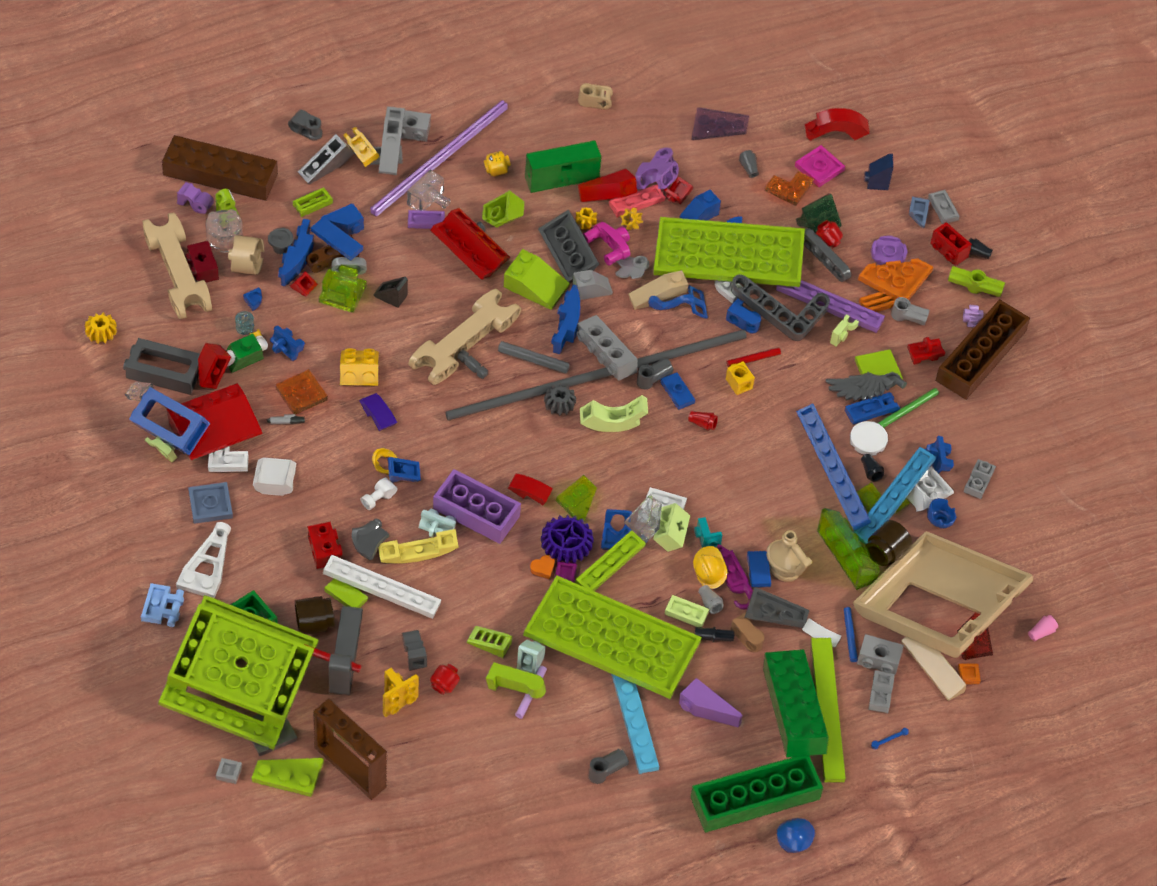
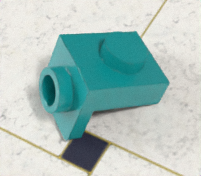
(703, 533)

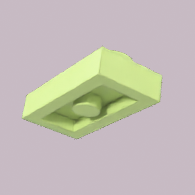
(686, 611)

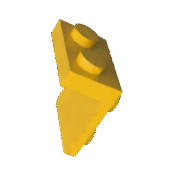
(359, 367)

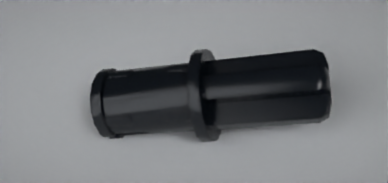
(714, 634)

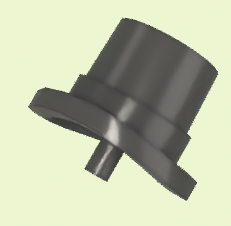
(280, 240)

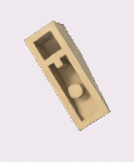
(665, 288)

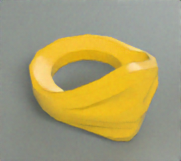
(379, 453)

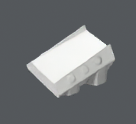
(274, 476)
(929, 488)

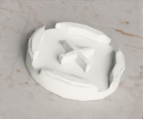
(868, 438)

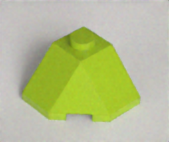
(503, 209)

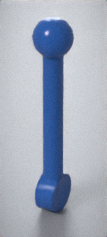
(875, 744)

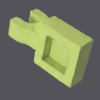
(840, 332)
(164, 448)

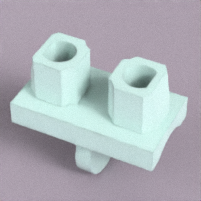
(434, 523)

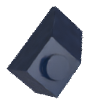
(879, 173)

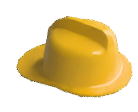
(710, 567)

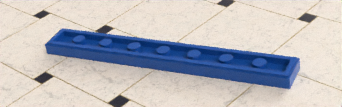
(833, 467)

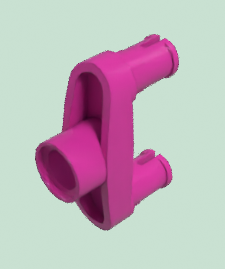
(614, 238)

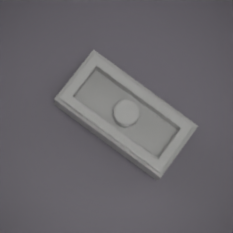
(943, 206)

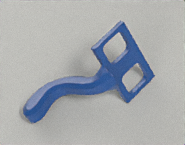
(657, 304)

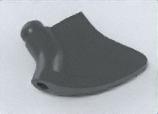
(368, 538)

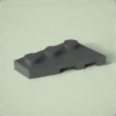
(773, 609)

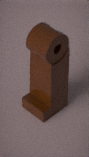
(323, 258)

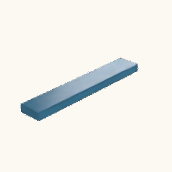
(896, 492)

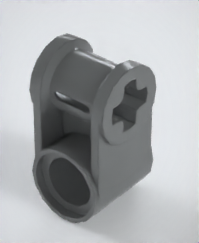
(306, 125)

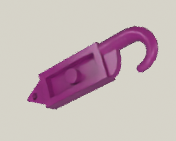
(736, 578)

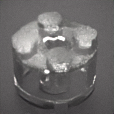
(221, 229)

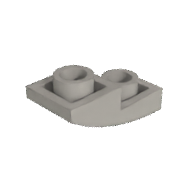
(979, 478)

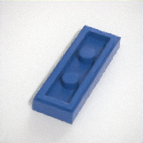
(337, 238)

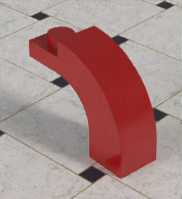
(838, 120)

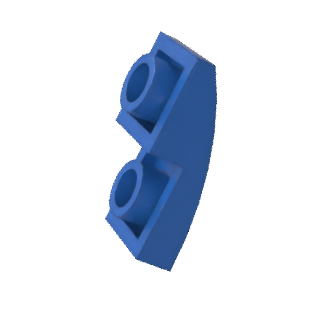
(759, 569)

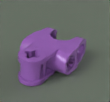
(660, 169)

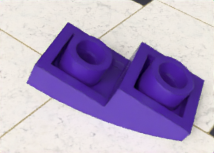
(379, 411)

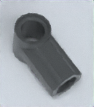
(651, 373)
(607, 765)

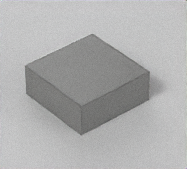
(228, 771)

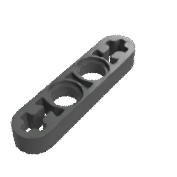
(826, 255)

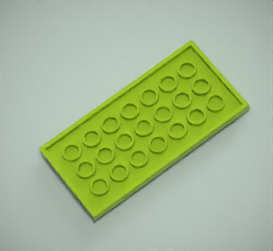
(730, 249)
(612, 636)

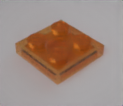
(301, 392)

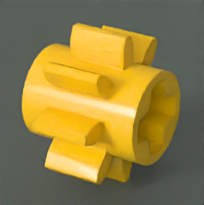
(631, 214)
(586, 218)

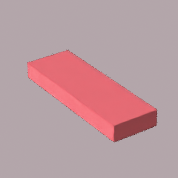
(640, 200)

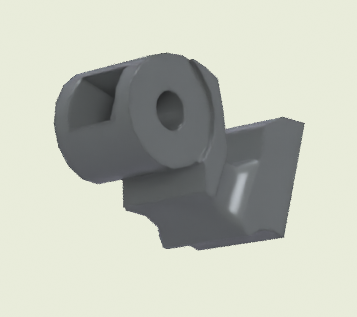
(416, 651)

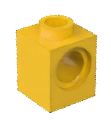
(740, 378)

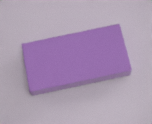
(424, 219)

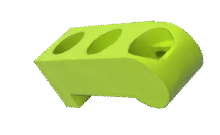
(516, 680)

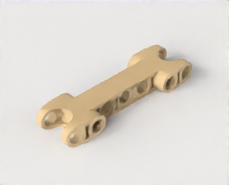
(185, 290)
(444, 354)

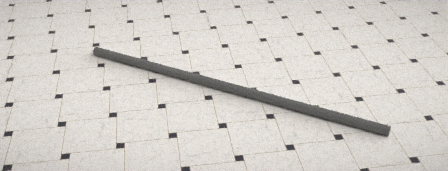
(593, 375)

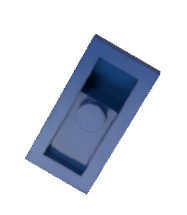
(403, 470)

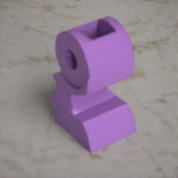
(198, 200)

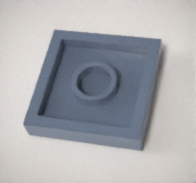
(210, 502)

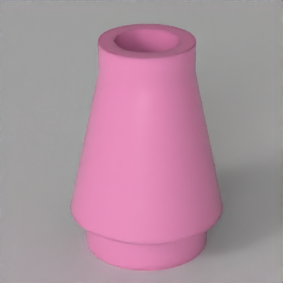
(1045, 626)

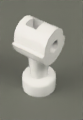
(383, 488)

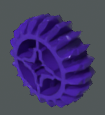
(575, 546)

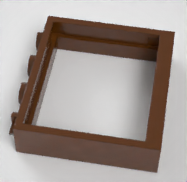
(330, 719)

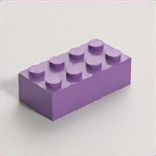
(477, 506)

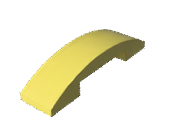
(418, 550)

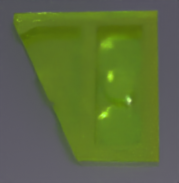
(578, 497)

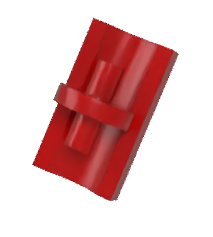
(926, 350)

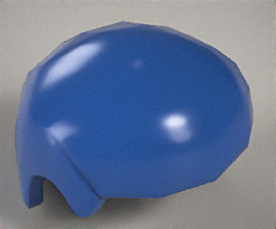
(941, 514)

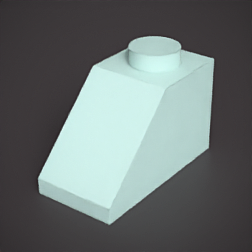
(530, 656)

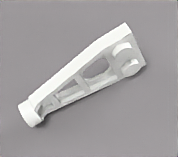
(201, 583)

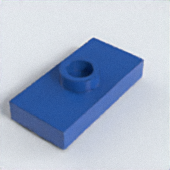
(677, 391)

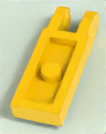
(361, 147)

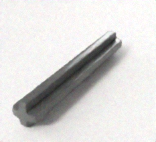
(533, 357)

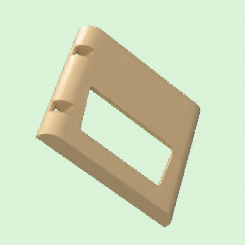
(951, 574)

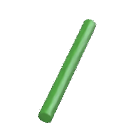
(908, 408)

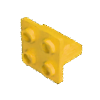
(398, 692)

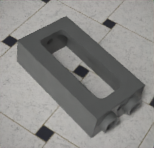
(158, 376)

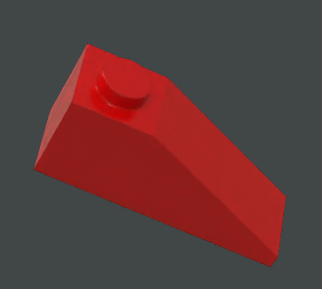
(608, 187)

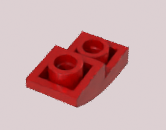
(525, 485)

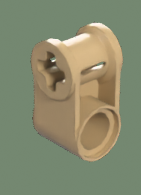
(593, 96)

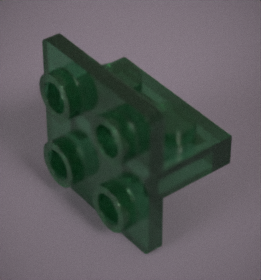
(818, 212)

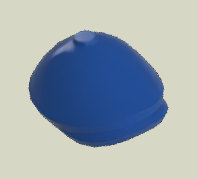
(795, 835)

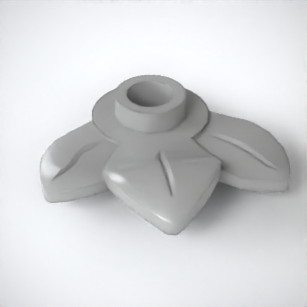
(632, 267)

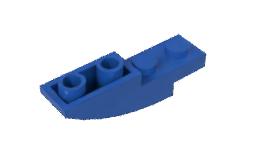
(295, 258)
(568, 320)

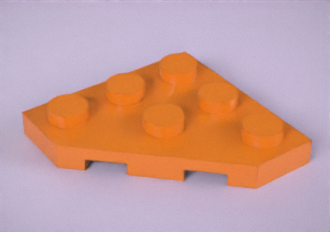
(896, 277)

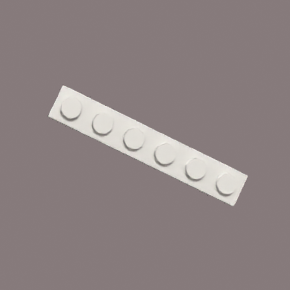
(382, 586)

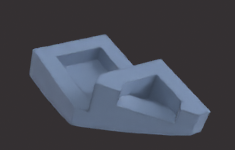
(919, 210)

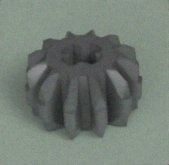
(560, 399)

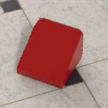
(304, 284)

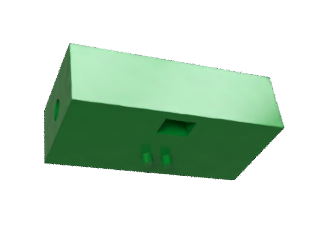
(562, 166)

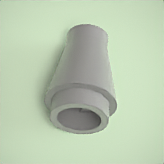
(711, 599)

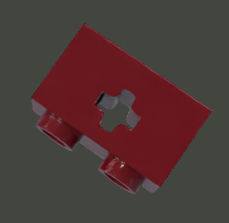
(202, 262)

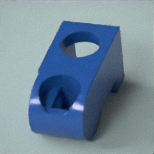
(743, 317)

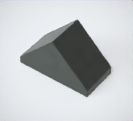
(393, 291)

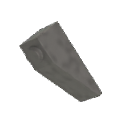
(326, 160)

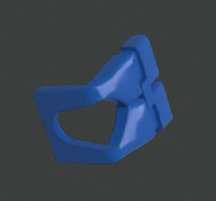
(611, 536)

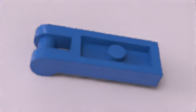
(871, 408)

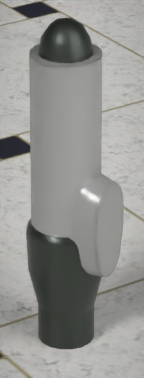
(286, 419)

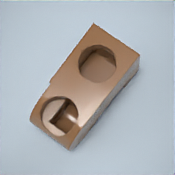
(747, 633)

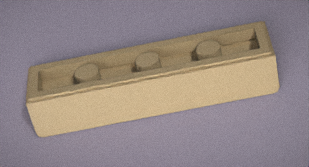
(936, 668)

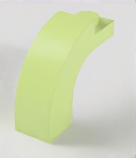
(613, 418)

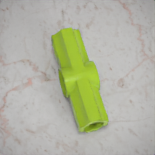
(976, 281)

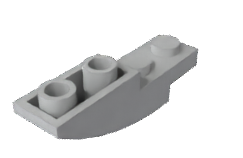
(391, 140)

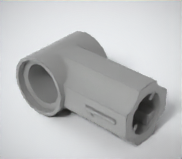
(904, 310)

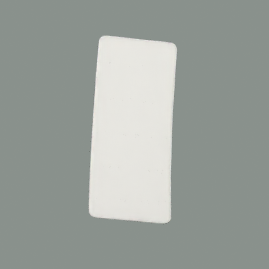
(818, 631)

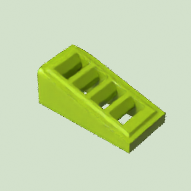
(495, 649)

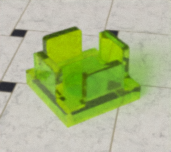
(342, 288)

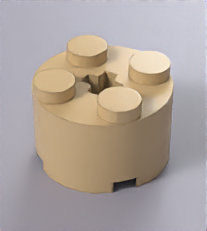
(246, 255)

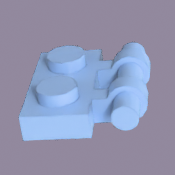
(156, 602)

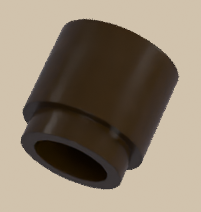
(888, 543)
(314, 614)

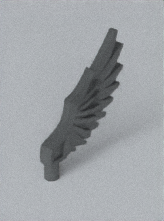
(865, 385)

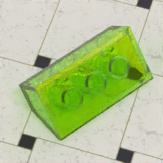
(847, 548)

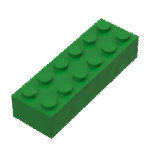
(795, 703)
(756, 792)

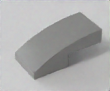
(881, 691)

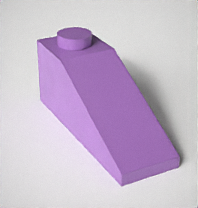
(706, 704)

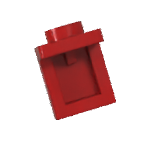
(678, 191)

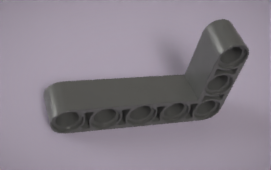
(779, 310)
(345, 651)

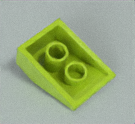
(535, 280)

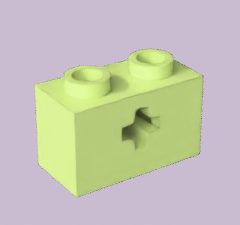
(672, 527)

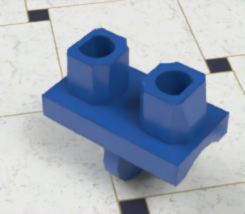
(283, 341)
(940, 450)

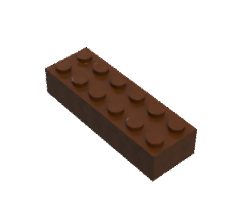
(220, 167)
(982, 349)

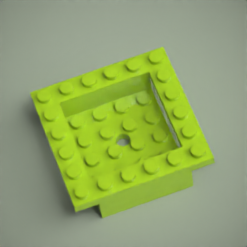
(265, 686)

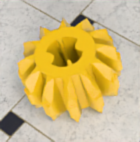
(100, 328)

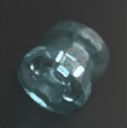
(246, 327)

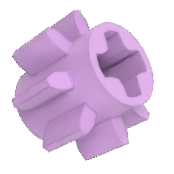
(972, 315)

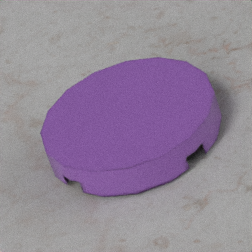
(883, 251)

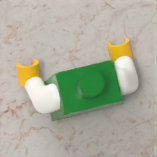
(246, 351)

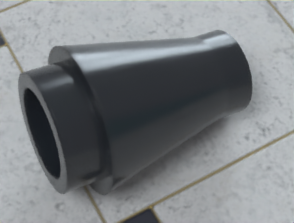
(979, 249)
(872, 468)

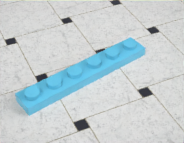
(636, 725)

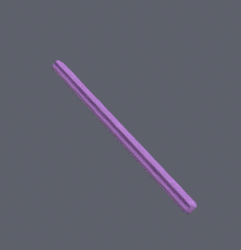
(439, 157)

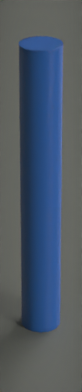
(850, 634)

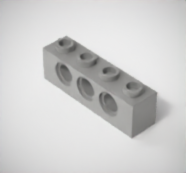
(607, 347)

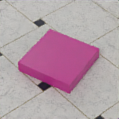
(820, 165)

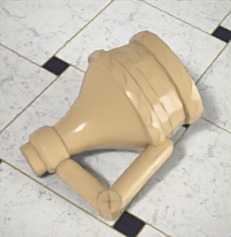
(787, 558)

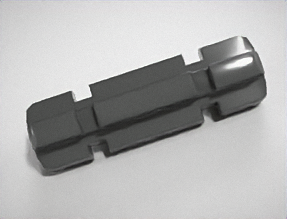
(472, 364)

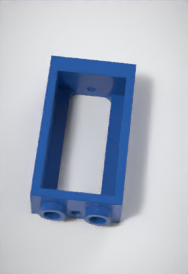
(184, 443)

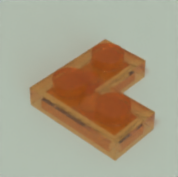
(790, 191)

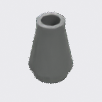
(749, 163)

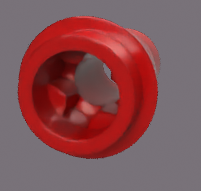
(704, 419)

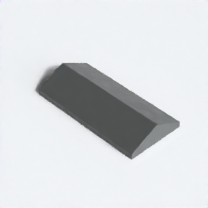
(568, 245)

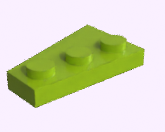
(289, 774)

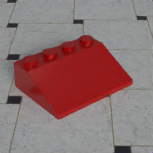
(229, 420)

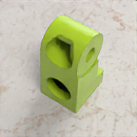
(225, 200)

